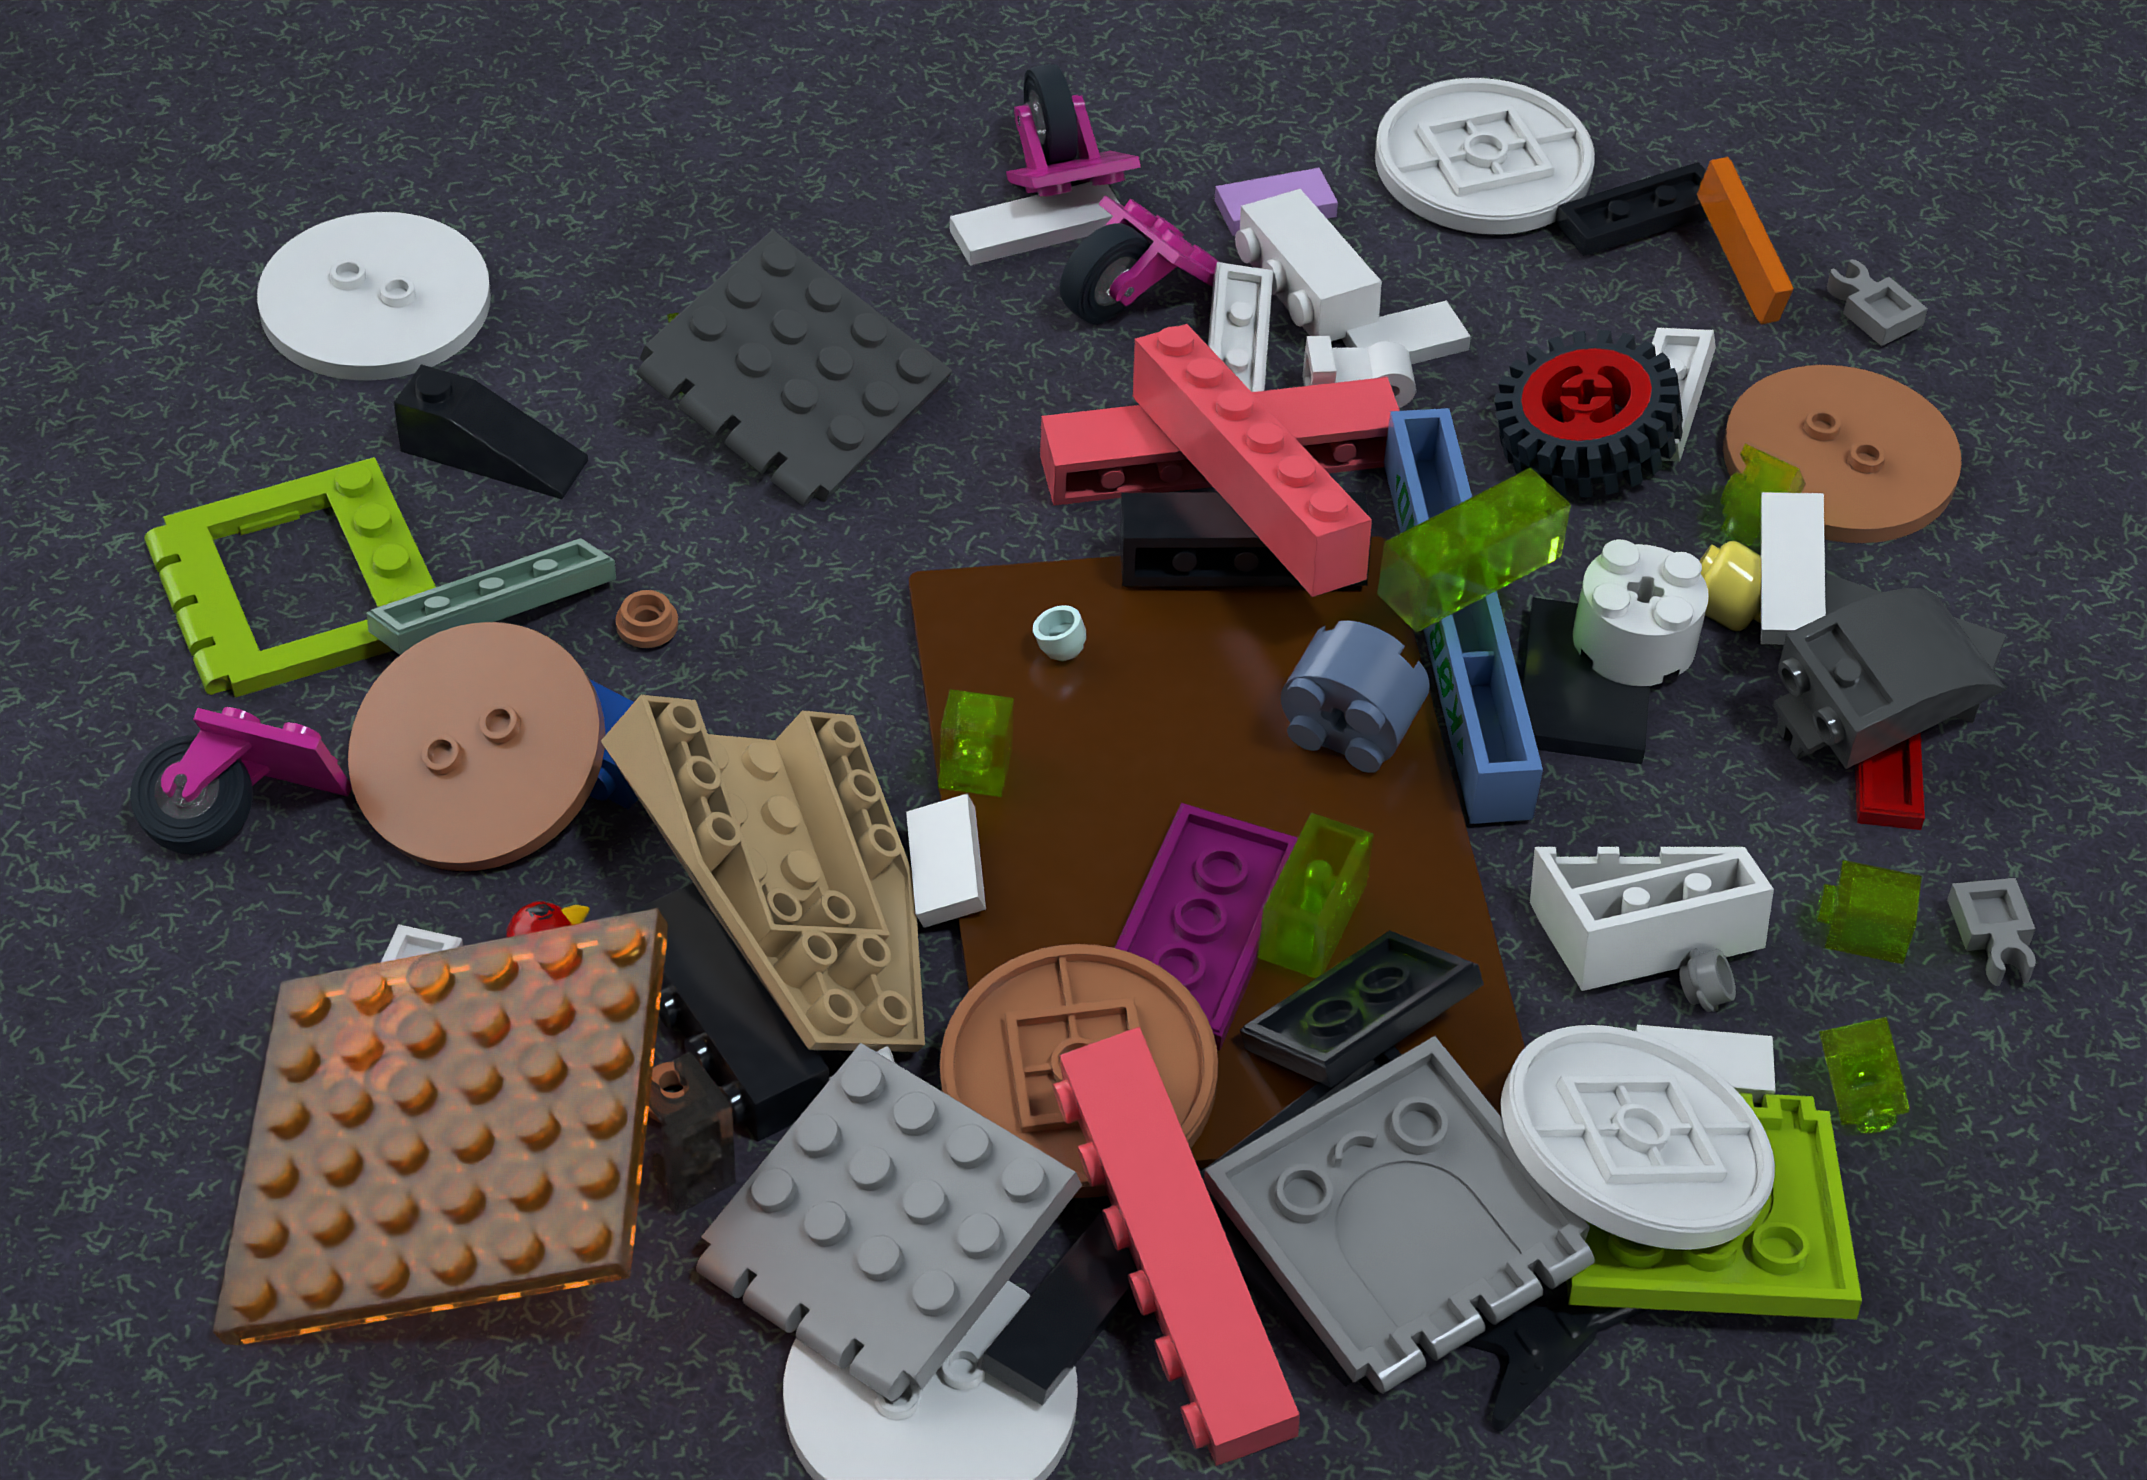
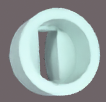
(1060, 632)

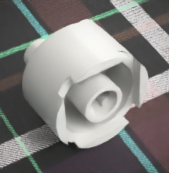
(1640, 612)

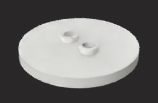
(1483, 155)
(374, 295)
(1637, 1137)
(951, 1430)

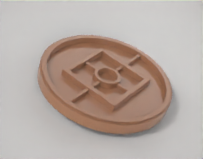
(1859, 440)
(476, 746)
(1029, 1011)

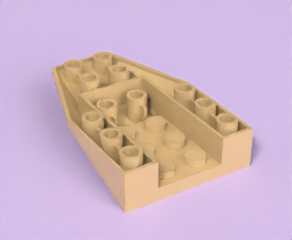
(791, 861)

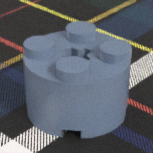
(1353, 694)

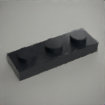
(1633, 210)

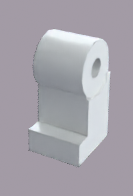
(1379, 360)

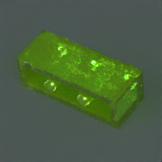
(1473, 549)

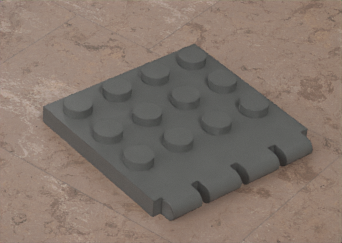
(791, 369)

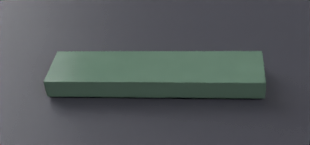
(492, 594)

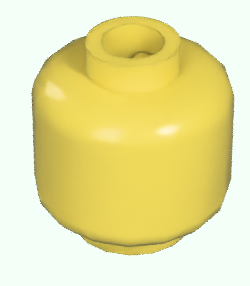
(1732, 585)

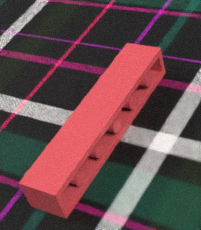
(1125, 451)
(1252, 460)
(1178, 1248)

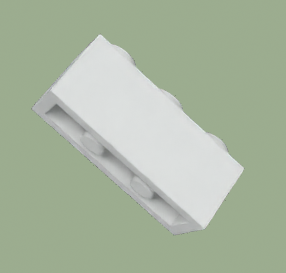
(1311, 263)

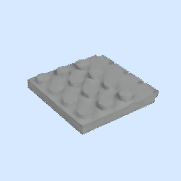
(1399, 1216)
(884, 1223)

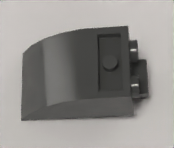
(1877, 675)

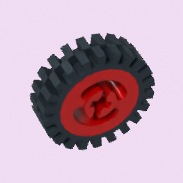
(1586, 385)

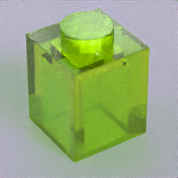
(1870, 911)

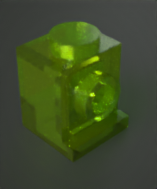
(1744, 492)
(976, 742)
(1863, 1055)

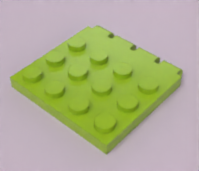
(1785, 1264)

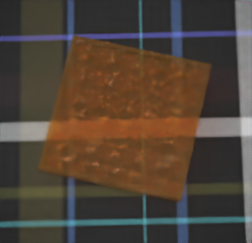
(448, 1131)

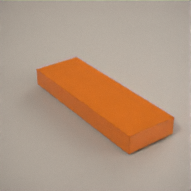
(1744, 241)

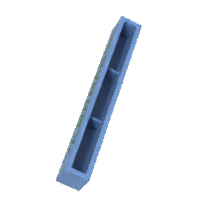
(1471, 647)

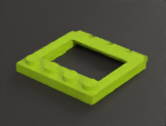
(209, 607)

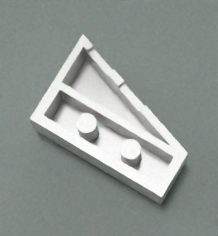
(1646, 914)

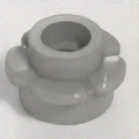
(1708, 979)

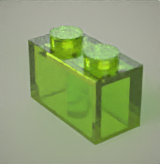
(1315, 895)

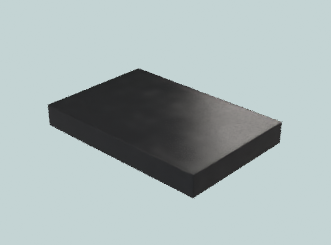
(1571, 703)
(1361, 1008)

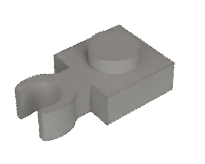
(1878, 308)
(1995, 919)

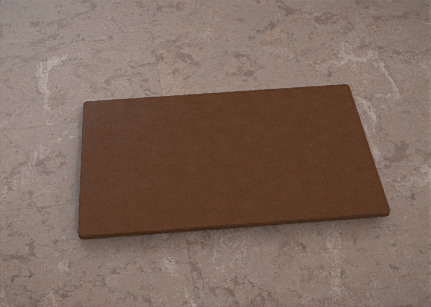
(1187, 709)

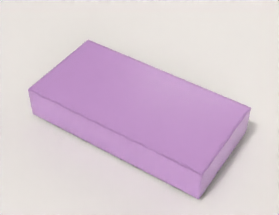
(1312, 182)

